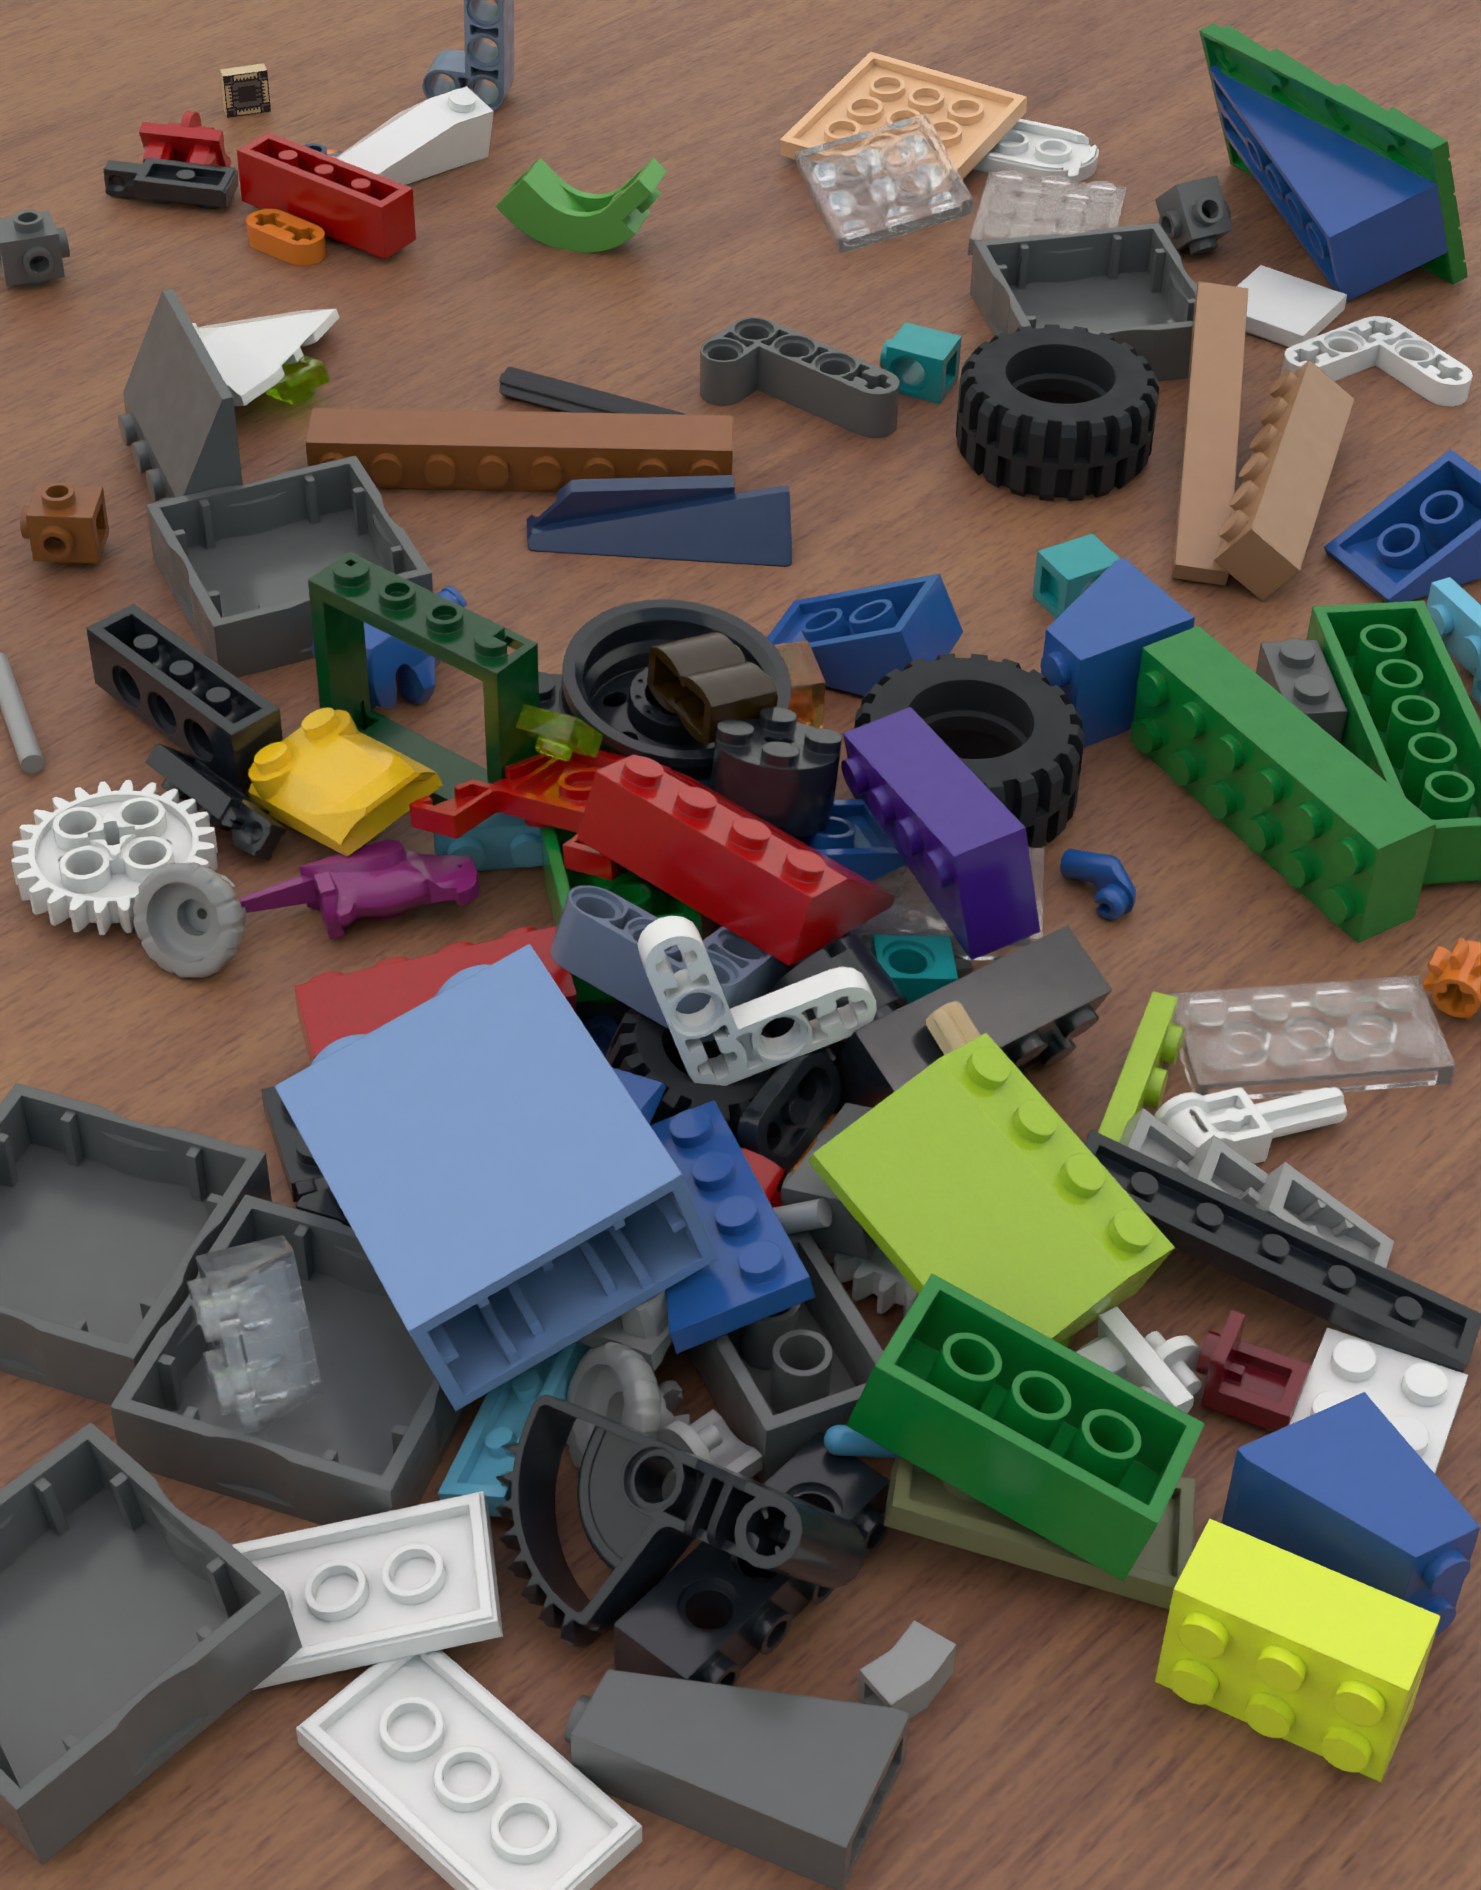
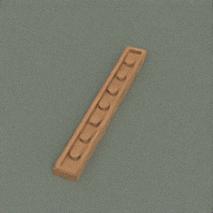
(1210, 430)

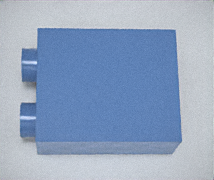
(496, 1174)

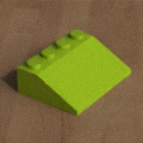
(992, 1194)

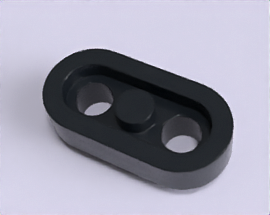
(791, 1109)

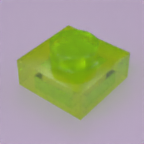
(300, 380)
(558, 733)

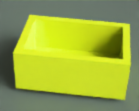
(1295, 1649)

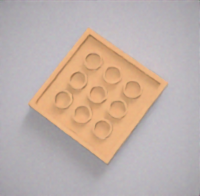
(888, 90)

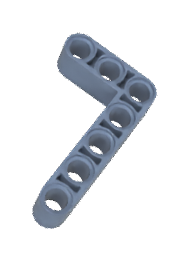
(600, 945)

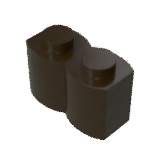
(708, 683)

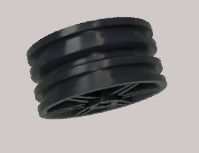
(609, 673)

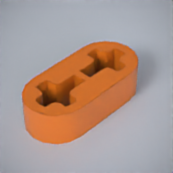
(286, 237)

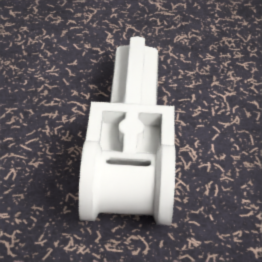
(1248, 1125)

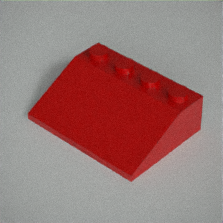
(724, 860)

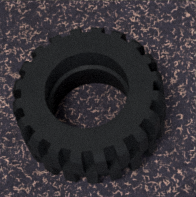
(1056, 412)
(1002, 725)

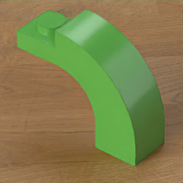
(578, 220)

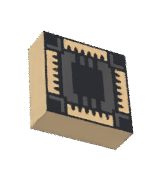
(245, 90)

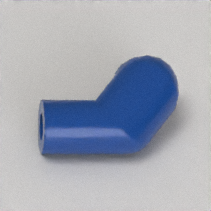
(1108, 876)

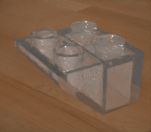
(260, 1329)

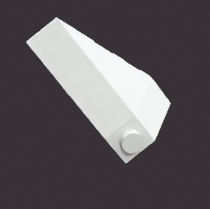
(426, 138)
(254, 349)

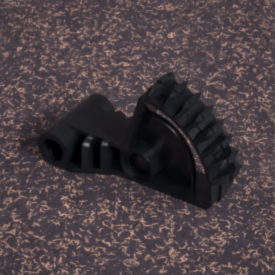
(642, 1532)

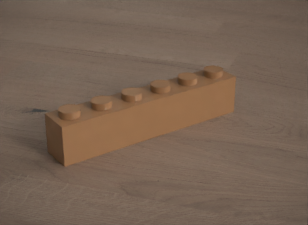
(1284, 480)

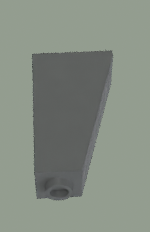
(745, 1765)

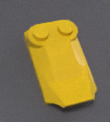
(337, 781)

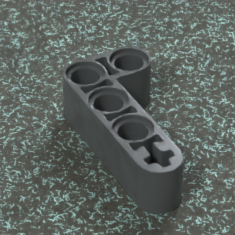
(800, 372)

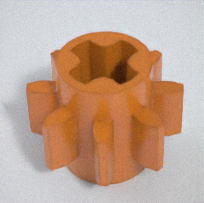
(1456, 979)

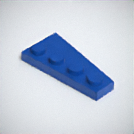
(756, 1261)

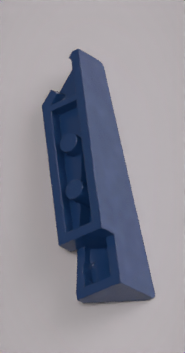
(667, 520)

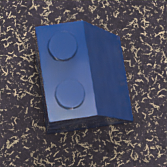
(1099, 642)
(1356, 1502)

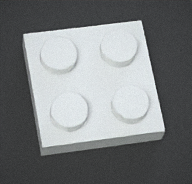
(1408, 1390)

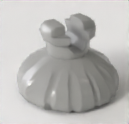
(189, 919)
(623, 1388)

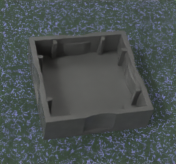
(1098, 279)
(247, 552)
(103, 1234)
(338, 1457)
(114, 1636)

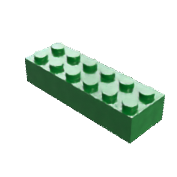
(1409, 720)
(1281, 784)

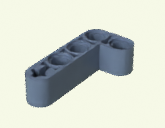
(479, 59)

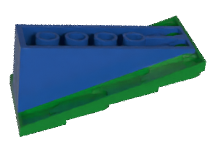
(1347, 176)

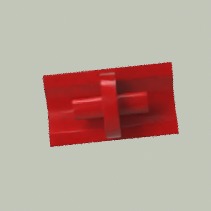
(184, 141)

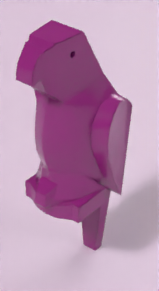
(371, 883)

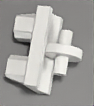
(1147, 1362)

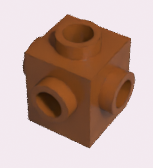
(66, 523)

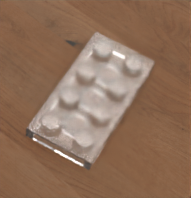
(1312, 1038)

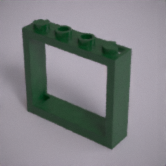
(362, 592)

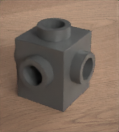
(1194, 215)
(31, 248)

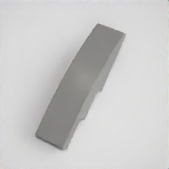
(1280, 1193)

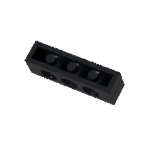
(182, 692)
(719, 1590)

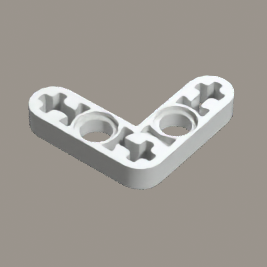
(1391, 348)
(740, 1028)

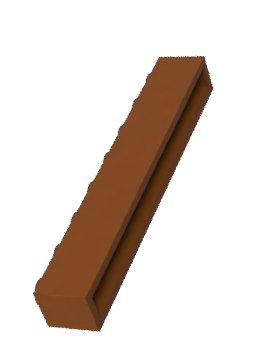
(517, 447)

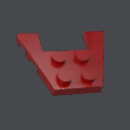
(535, 789)

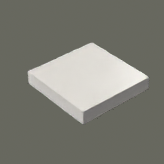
(1288, 307)

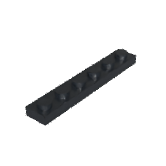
(1293, 1261)

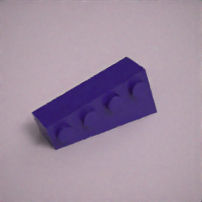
(946, 829)

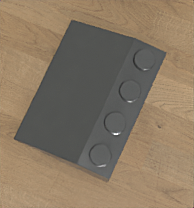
(179, 410)

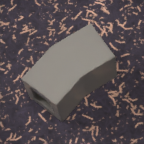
(910, 1672)

